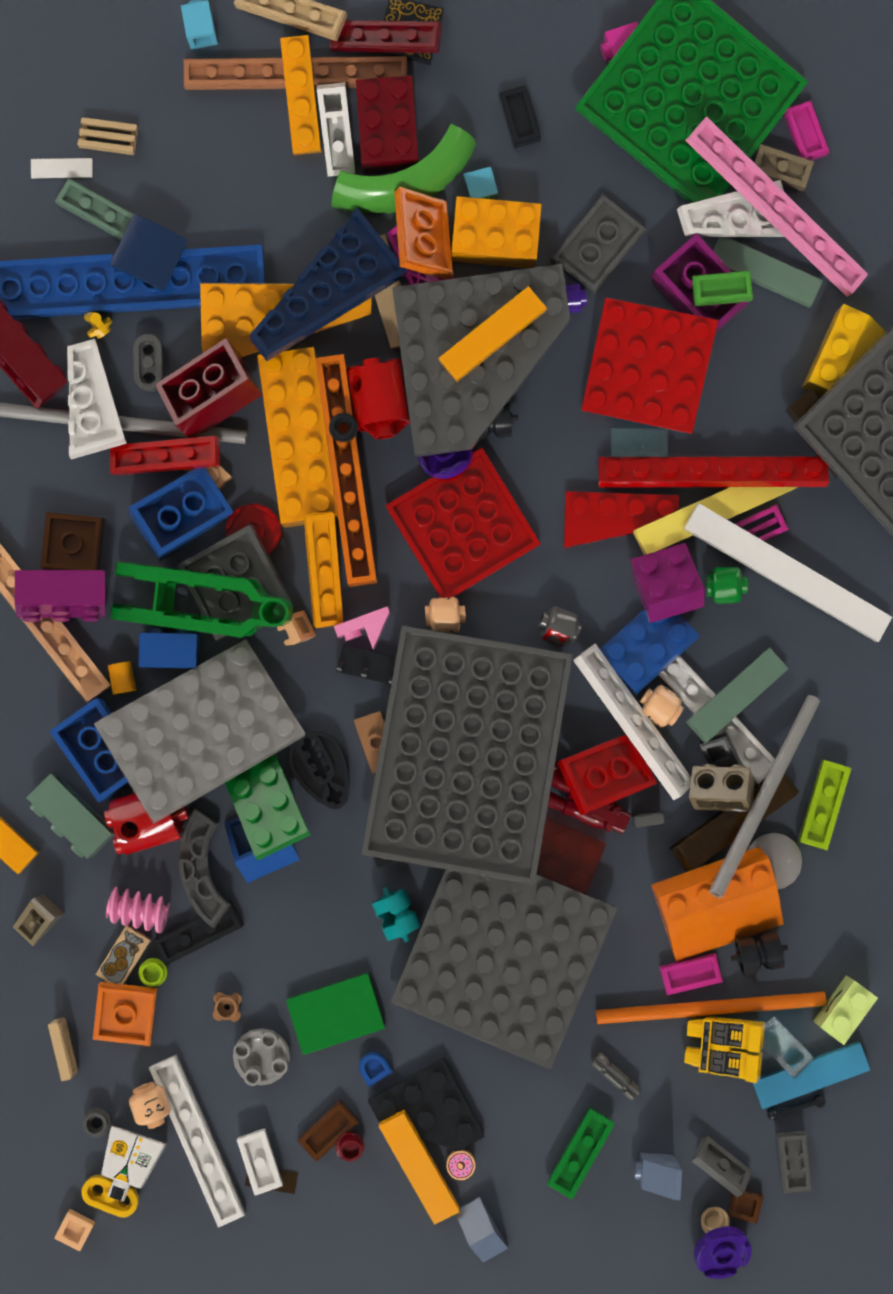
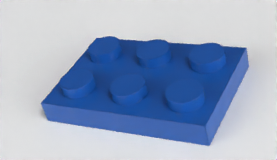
(647, 648)

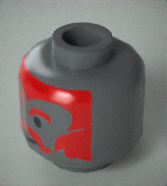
(559, 626)

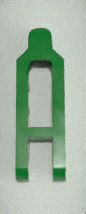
(267, 609)

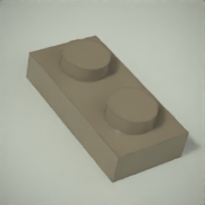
(782, 166)

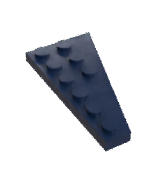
(336, 281)

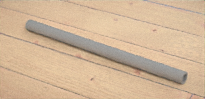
(764, 796)

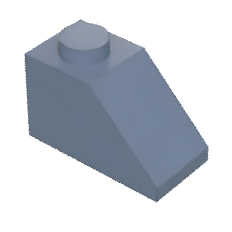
(659, 1174)

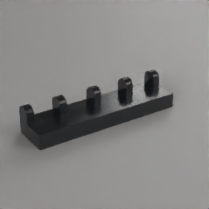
(366, 664)

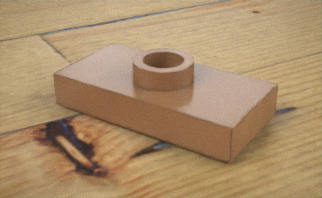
(370, 732)

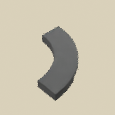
(195, 868)

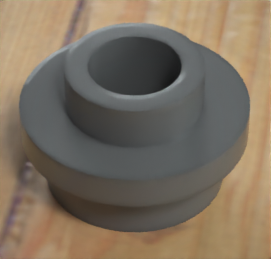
(89, 1127)

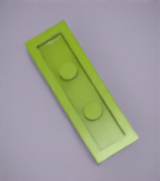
(824, 804)

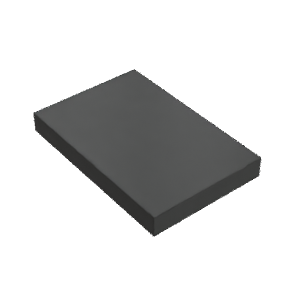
(598, 244)

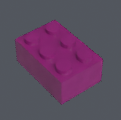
(676, 275)
(60, 595)

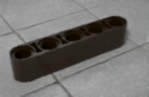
(723, 828)

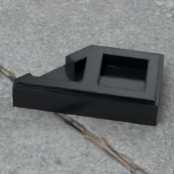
(720, 751)

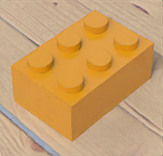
(496, 232)

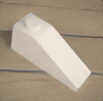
(336, 128)

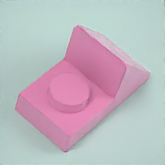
(371, 622)

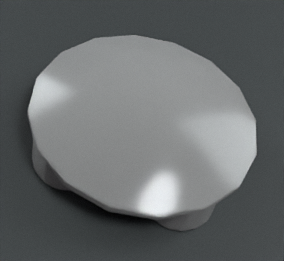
(783, 856)
(261, 1057)

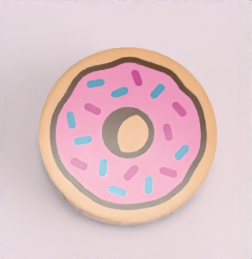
(460, 1164)

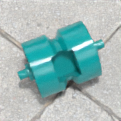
(396, 915)

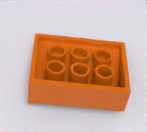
(703, 922)

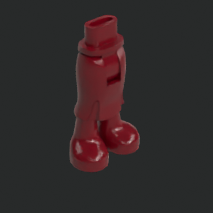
(607, 817)

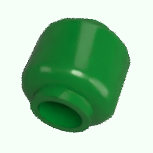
(726, 585)

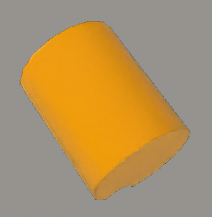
(122, 678)

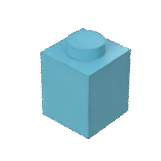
(199, 24)

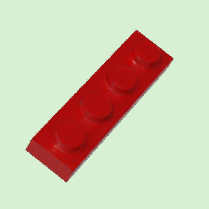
(165, 455)

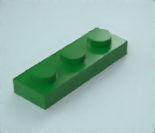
(580, 1153)

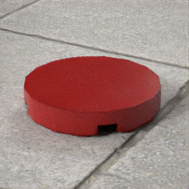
(264, 521)

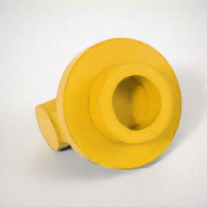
(99, 327)

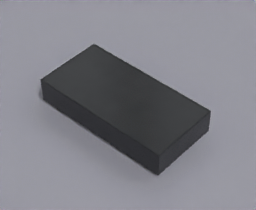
(519, 117)

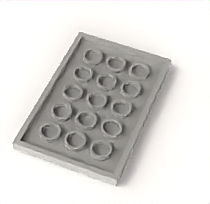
(199, 730)

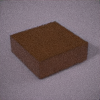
(746, 1206)

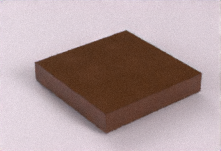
(71, 542)

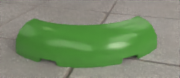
(426, 177)

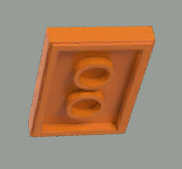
(423, 233)

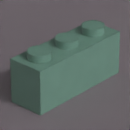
(70, 815)

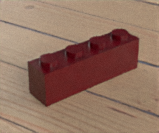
(27, 362)

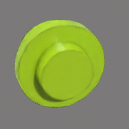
(153, 972)

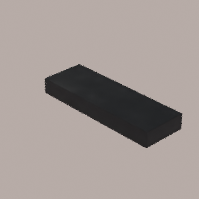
(195, 935)

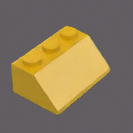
(844, 344)

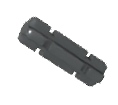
(615, 1076)

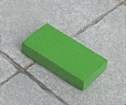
(722, 288)

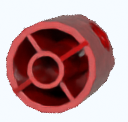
(379, 397)
(144, 834)

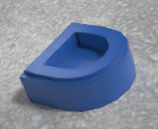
(374, 1067)

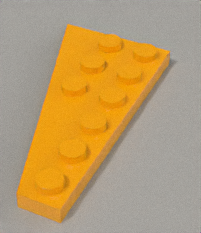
(238, 308)

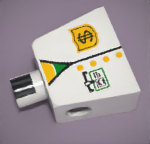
(129, 1160)

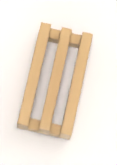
(108, 125)
(63, 1049)

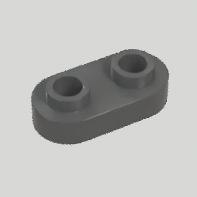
(148, 364)

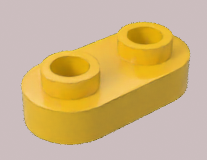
(105, 1203)

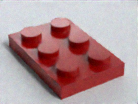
(605, 774)

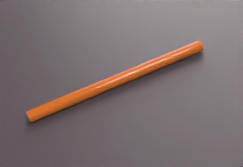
(712, 1007)

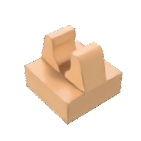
(298, 629)

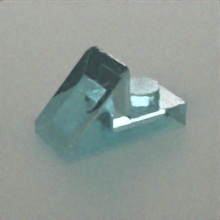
(785, 1048)

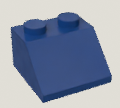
(245, 859)

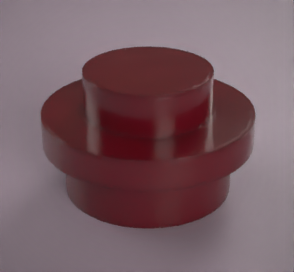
(349, 1146)

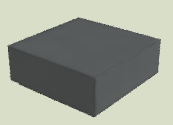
(647, 819)

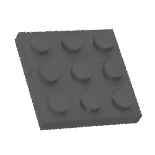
(235, 556)

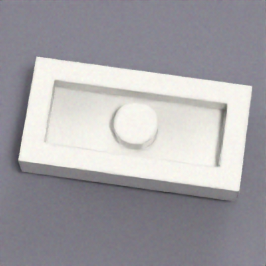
(259, 1161)

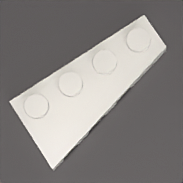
(725, 217)
(92, 410)

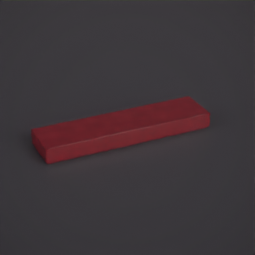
(389, 36)

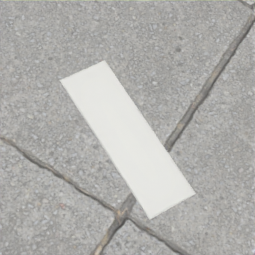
(61, 168)

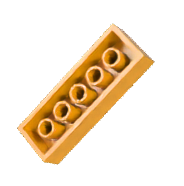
(297, 435)

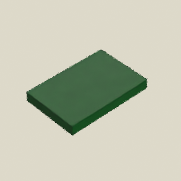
(335, 1013)

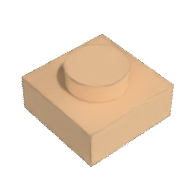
(74, 1230)

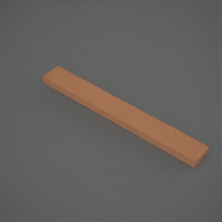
(269, 72)

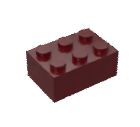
(386, 124)
(208, 389)

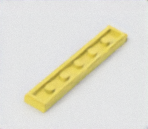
(725, 503)

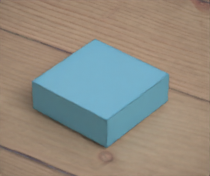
(481, 184)

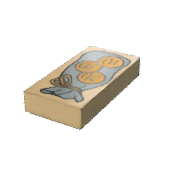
(123, 956)

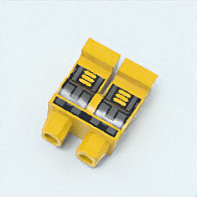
(727, 1047)

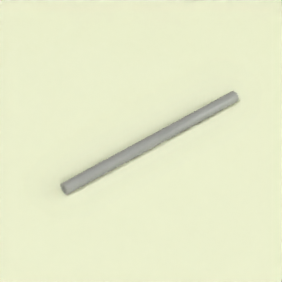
(128, 423)

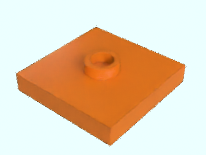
(125, 1013)

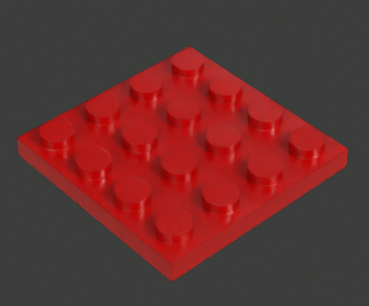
(649, 365)
(463, 526)

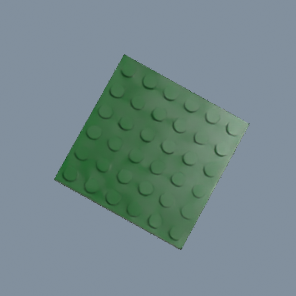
(674, 72)

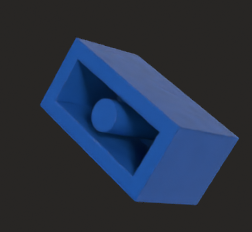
(169, 650)

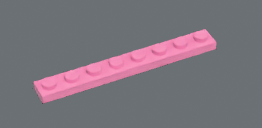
(776, 206)

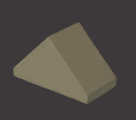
(37, 919)

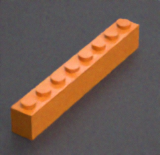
(346, 474)

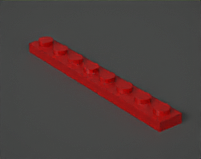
(713, 472)

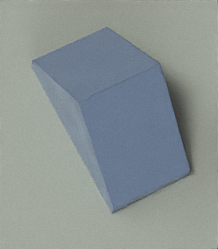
(480, 1230)

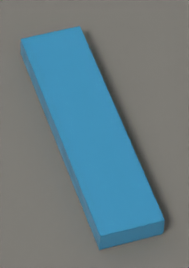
(821, 1072)

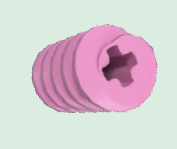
(137, 910)

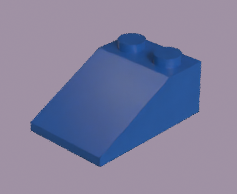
(179, 512)

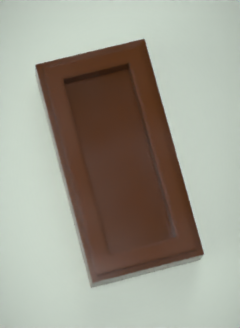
(327, 1129)

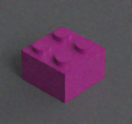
(667, 582)

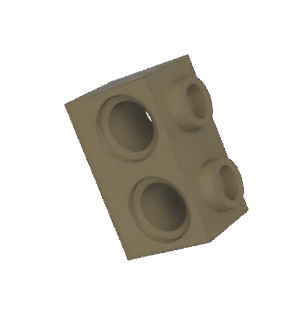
(720, 795)

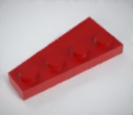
(610, 515)

